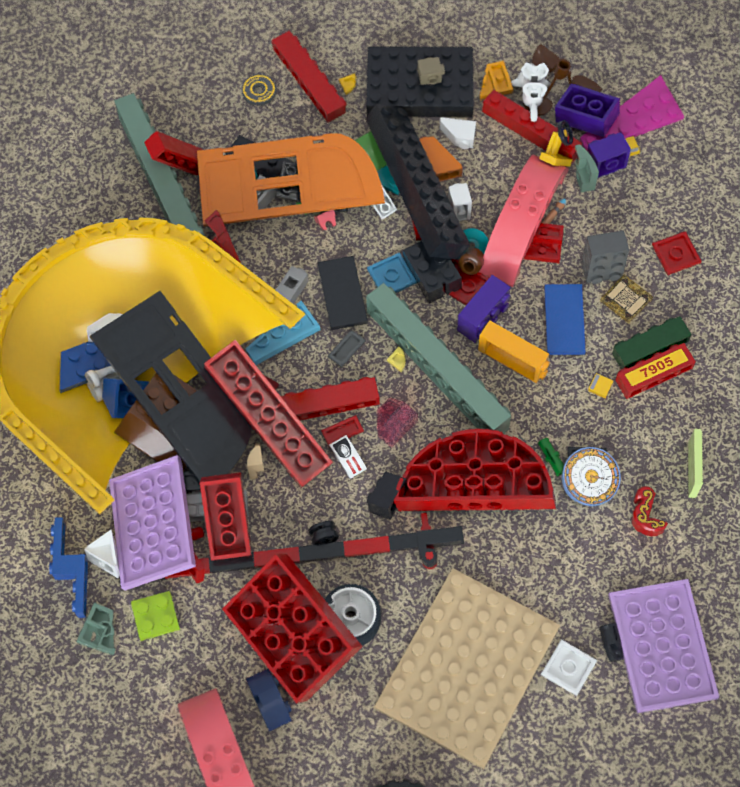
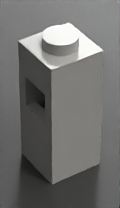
(293, 284)

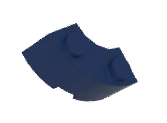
(268, 699)

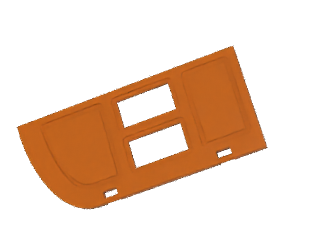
(329, 177)

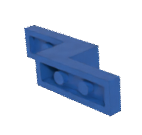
(69, 567)

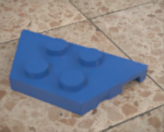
(76, 362)

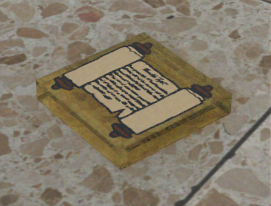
(626, 299)

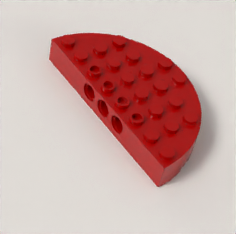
(476, 473)

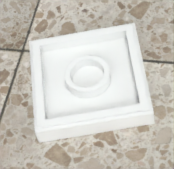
(569, 667)

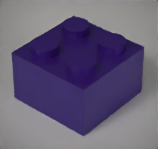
(610, 153)

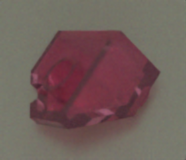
(394, 421)

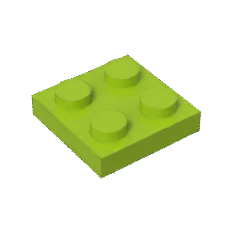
(155, 615)

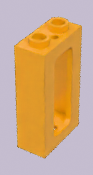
(513, 352)

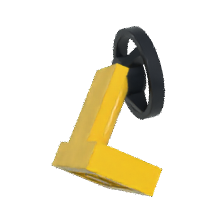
(551, 155)

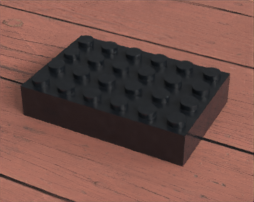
(396, 83)

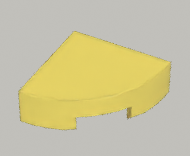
(397, 359)

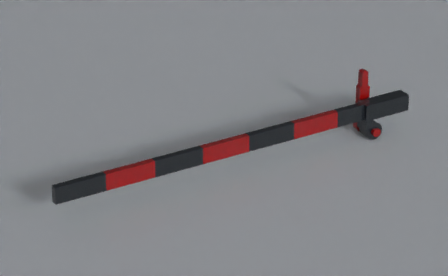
(423, 540)

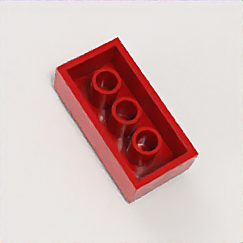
(225, 516)

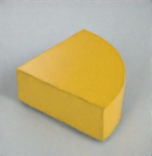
(348, 83)

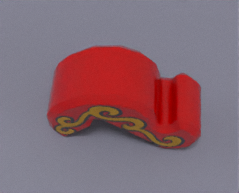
(640, 516)

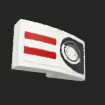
(348, 456)

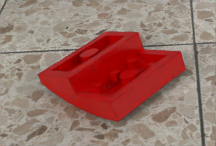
(546, 244)

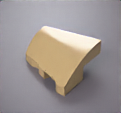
(255, 461)

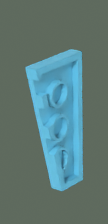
(282, 337)

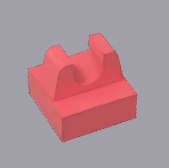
(326, 216)

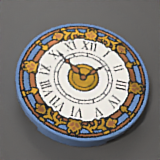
(590, 476)

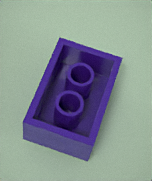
(587, 110)
(484, 306)

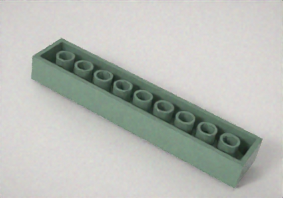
(159, 175)
(437, 361)

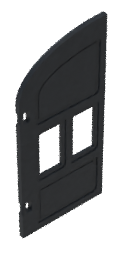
(203, 426)

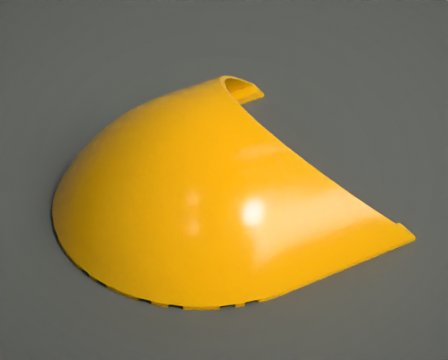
(103, 273)

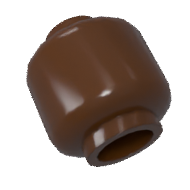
(471, 261)

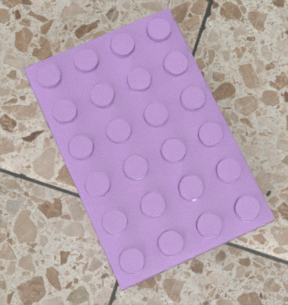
(152, 523)
(663, 646)

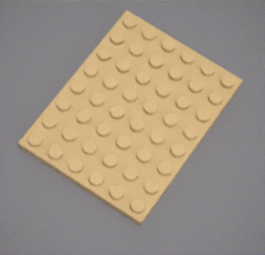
(467, 668)

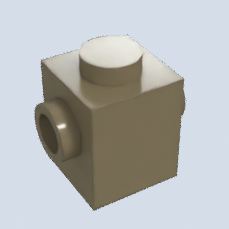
(430, 70)

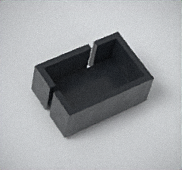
(431, 272)

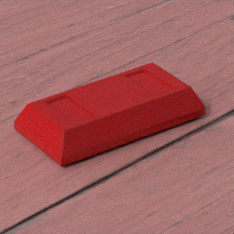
(348, 427)

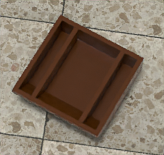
(139, 428)

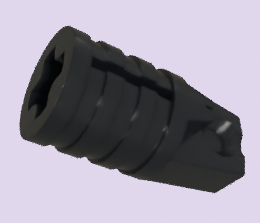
(611, 642)

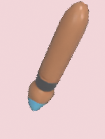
(552, 214)

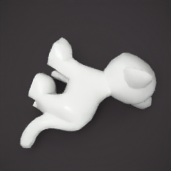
(533, 86)

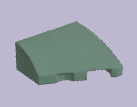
(585, 170)
(101, 623)

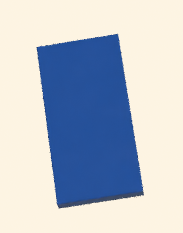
(564, 319)

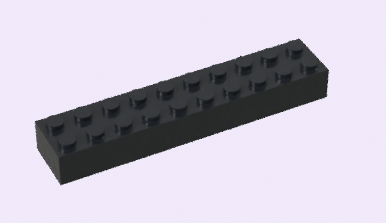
(417, 182)

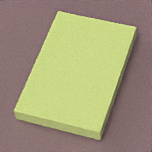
(695, 466)

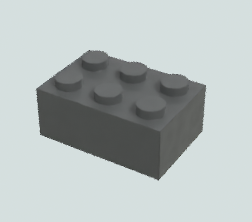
(605, 257)

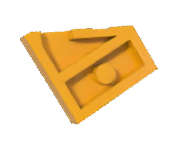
(496, 78)

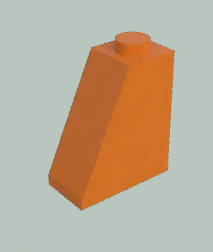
(443, 162)

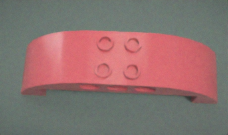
(521, 219)
(214, 741)

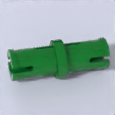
(551, 456)

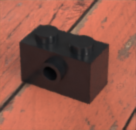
(382, 498)

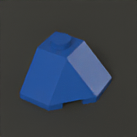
(118, 396)

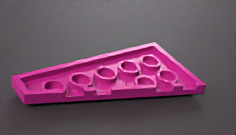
(643, 113)

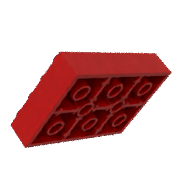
(291, 628)

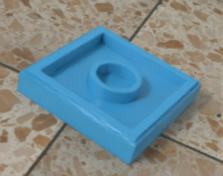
(392, 272)

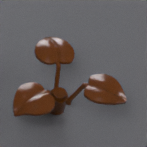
(561, 71)

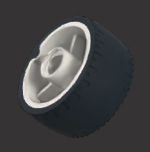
(365, 605)

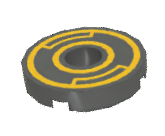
(255, 81)

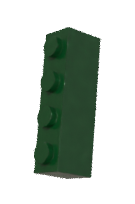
(648, 343)

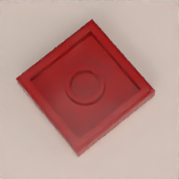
(676, 253)

